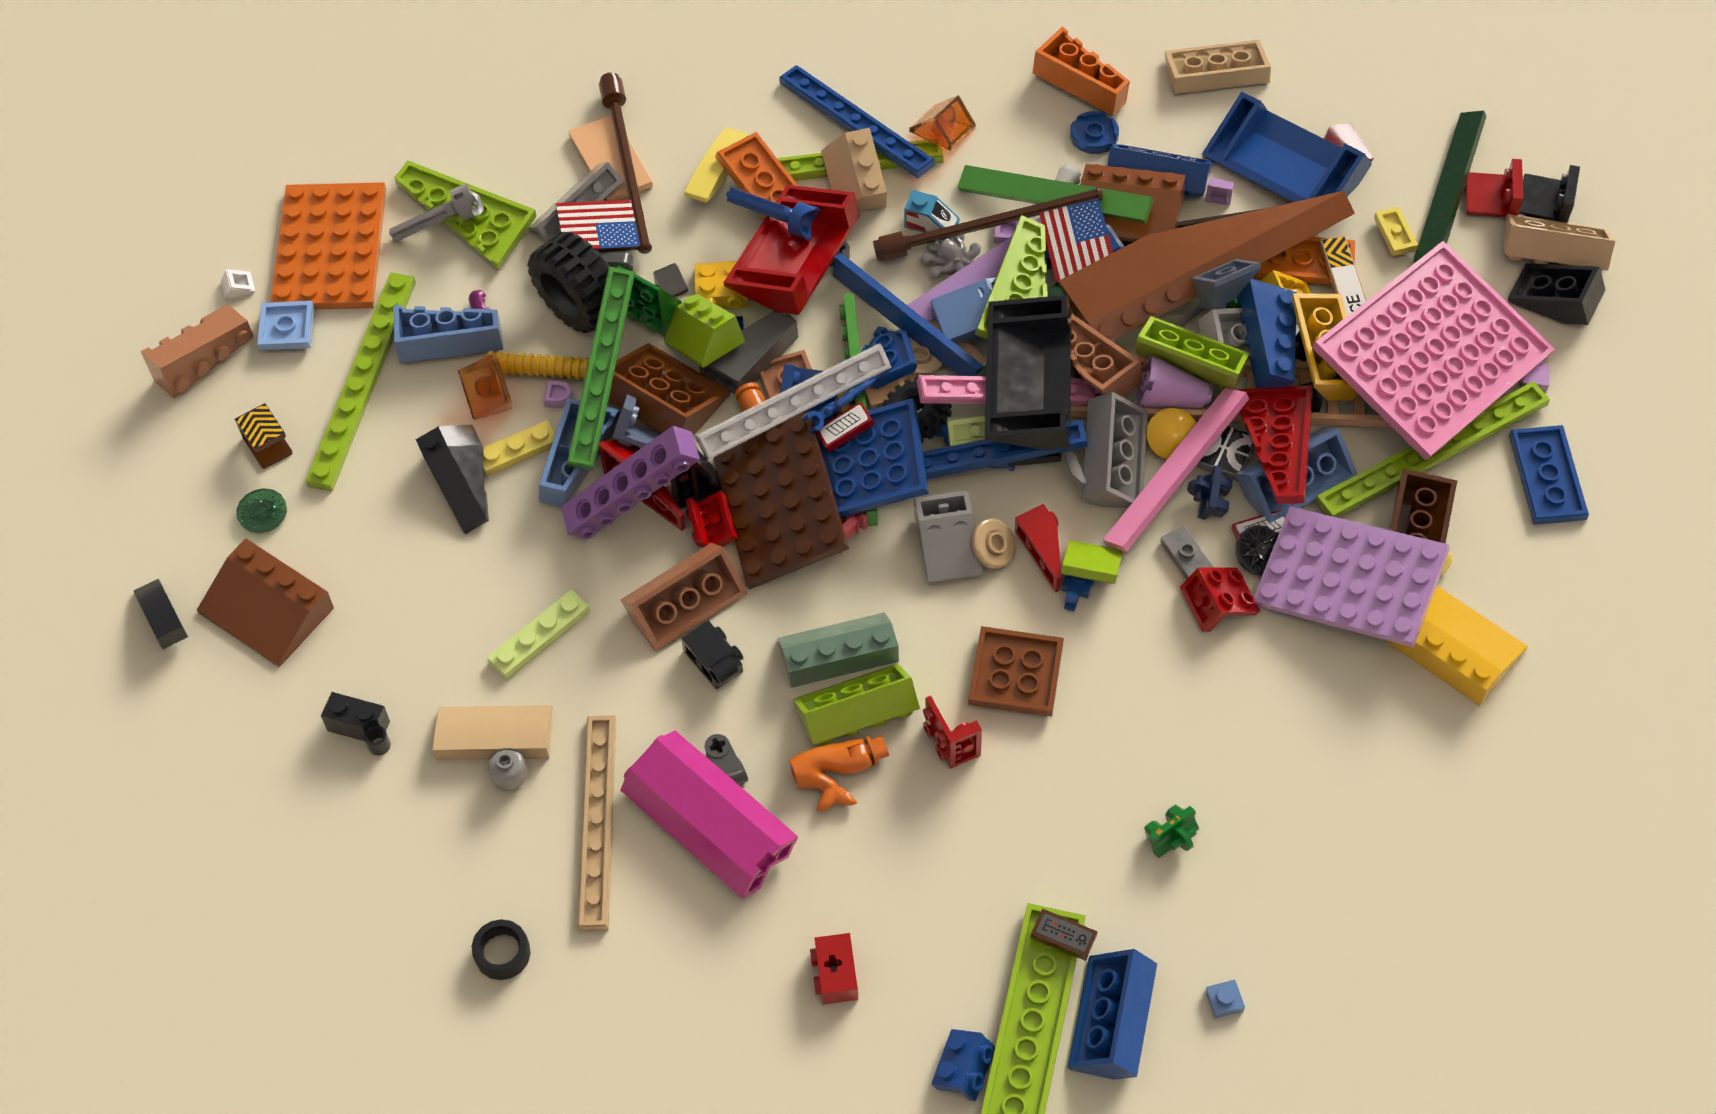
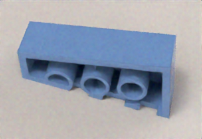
(445, 333)
(559, 480)

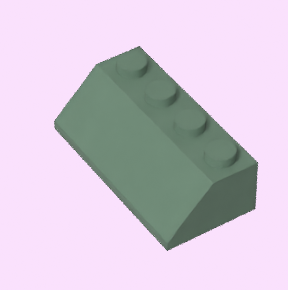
(839, 649)

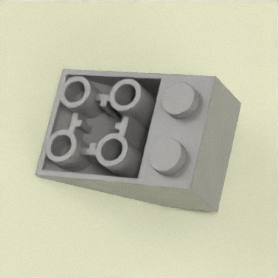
(945, 536)

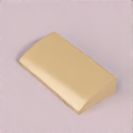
(1217, 66)
(483, 730)

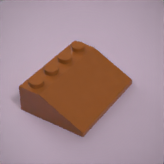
(1164, 188)
(665, 390)
(264, 603)

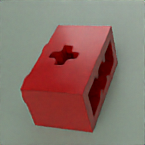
(839, 985)

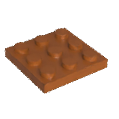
(1016, 671)

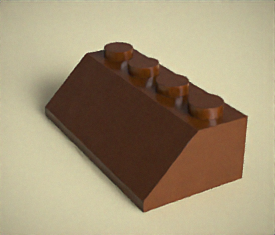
(1423, 505)

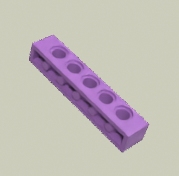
(630, 482)

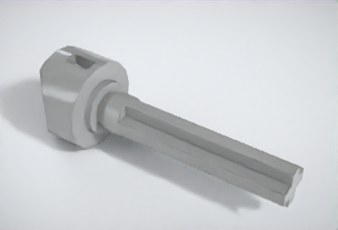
(461, 204)

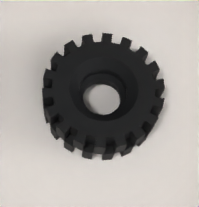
(932, 414)

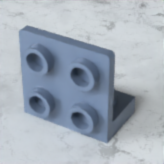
(627, 431)

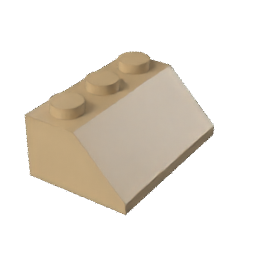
(855, 168)

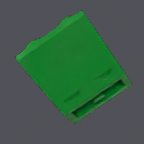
(651, 305)

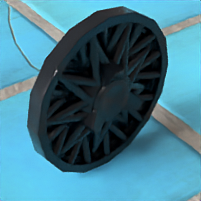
(1254, 548)

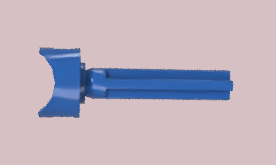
(798, 218)

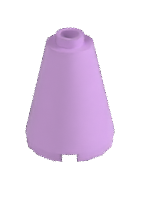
(1170, 387)

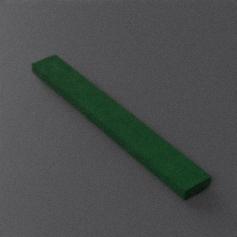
(1451, 182)

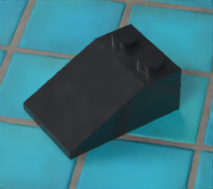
(1559, 291)

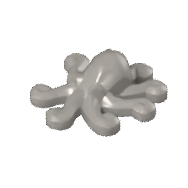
(950, 255)

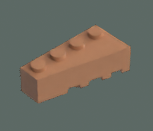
(196, 350)

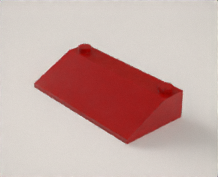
(784, 268)

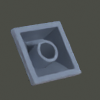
(1224, 282)

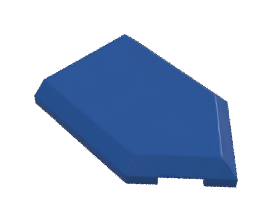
(899, 353)

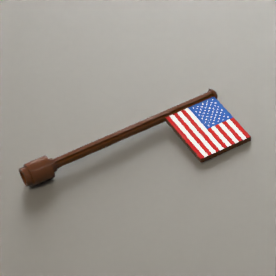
(615, 223)
(1073, 232)

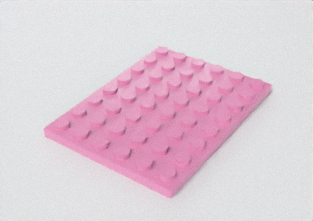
(1433, 349)

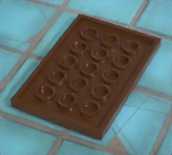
(781, 501)

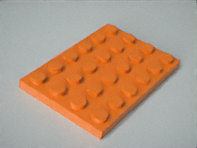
(329, 244)

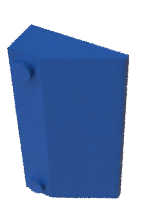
(1283, 154)

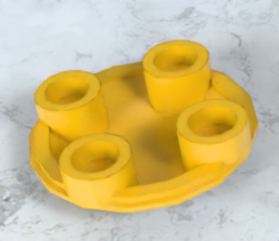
(1168, 430)

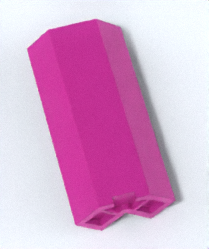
(708, 813)

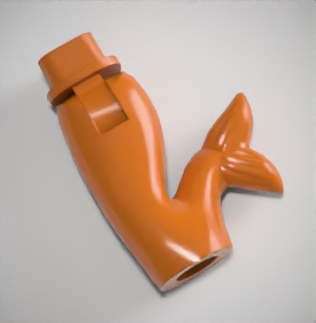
(841, 758)

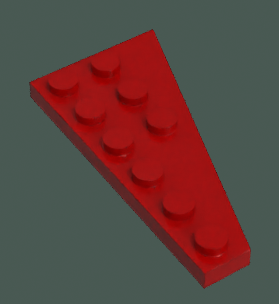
(1280, 433)

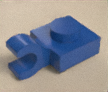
(1075, 588)

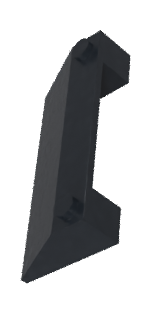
(1029, 372)

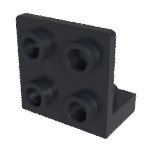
(1550, 197)

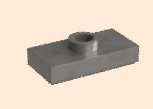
(1184, 551)

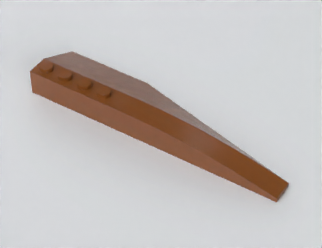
(1159, 268)

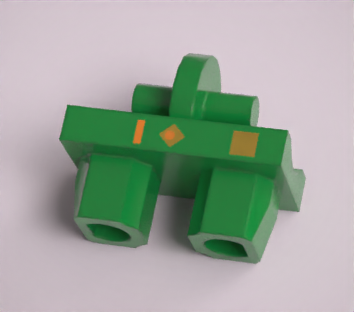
(1175, 832)

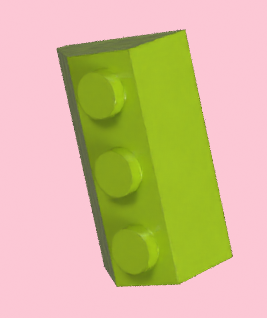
(702, 331)

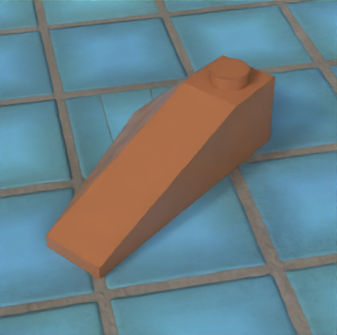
(1103, 361)

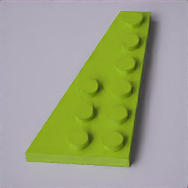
(1022, 269)

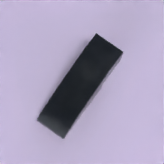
(160, 613)

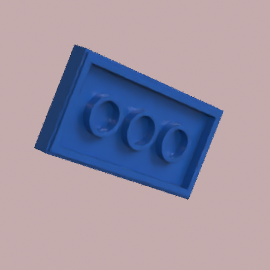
(1548, 475)

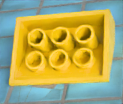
(1463, 647)

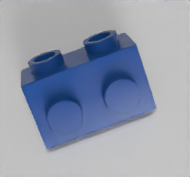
(964, 1063)

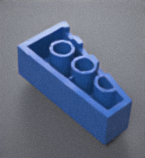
(1270, 333)

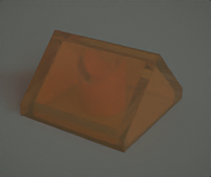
(945, 123)
(485, 387)

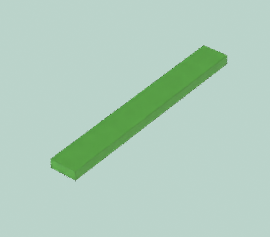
(1040, 190)
(601, 369)

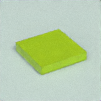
(1092, 562)

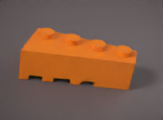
(1080, 72)

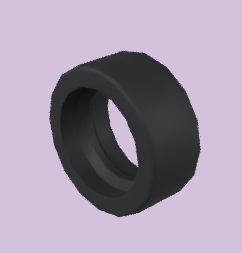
(494, 929)

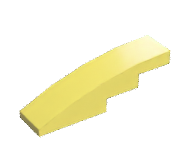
(710, 174)

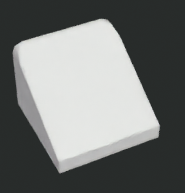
(236, 284)

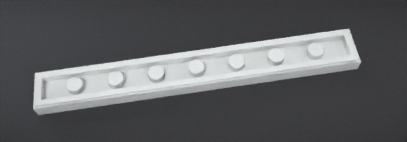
(792, 401)

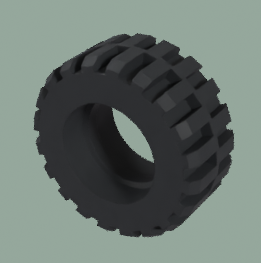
(570, 279)

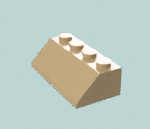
(1557, 242)

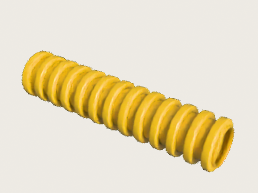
(542, 365)

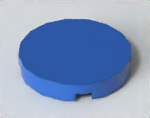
(1094, 132)

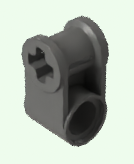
(726, 759)

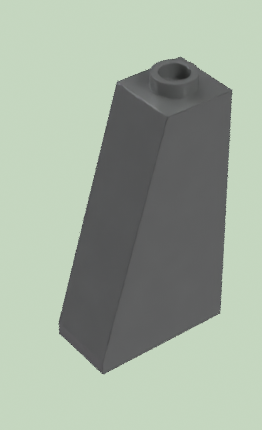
(763, 343)

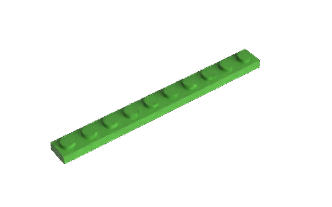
(850, 334)

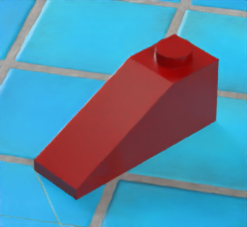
(1039, 535)

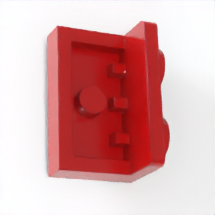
(711, 520)

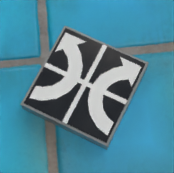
(1229, 451)

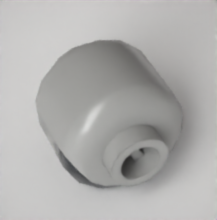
(507, 769)

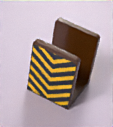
(263, 436)

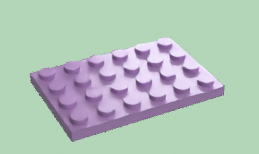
(1351, 576)

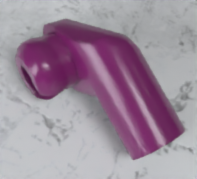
(477, 300)

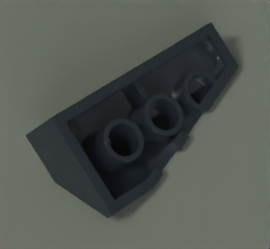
(458, 468)

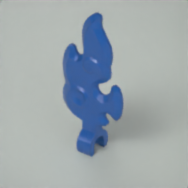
(818, 417)

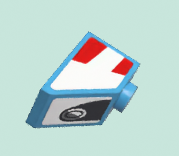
(927, 213)

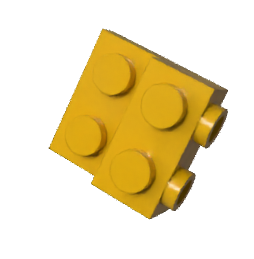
(710, 285)

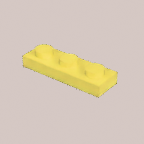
(517, 447)

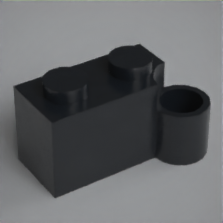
(713, 654)
(358, 721)

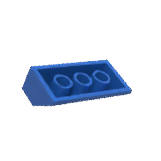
(1194, 169)
(1113, 1014)

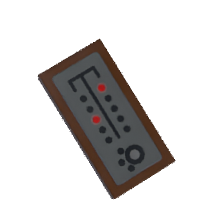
(1064, 934)

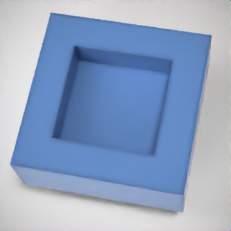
(1225, 999)

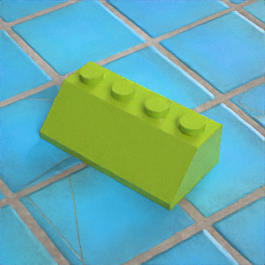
(1192, 352)
(857, 704)

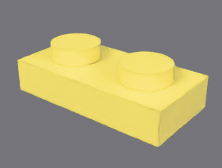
(1396, 231)

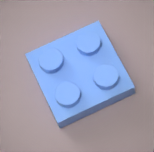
(285, 325)

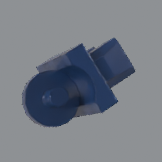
(1207, 490)

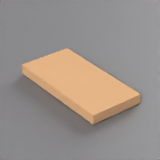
(598, 144)

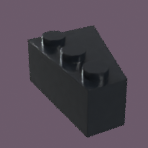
(697, 482)

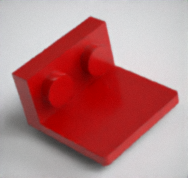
(1495, 193)
(1217, 594)
(956, 745)

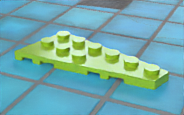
(490, 233)

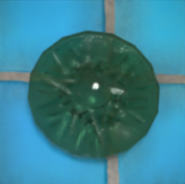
(261, 510)

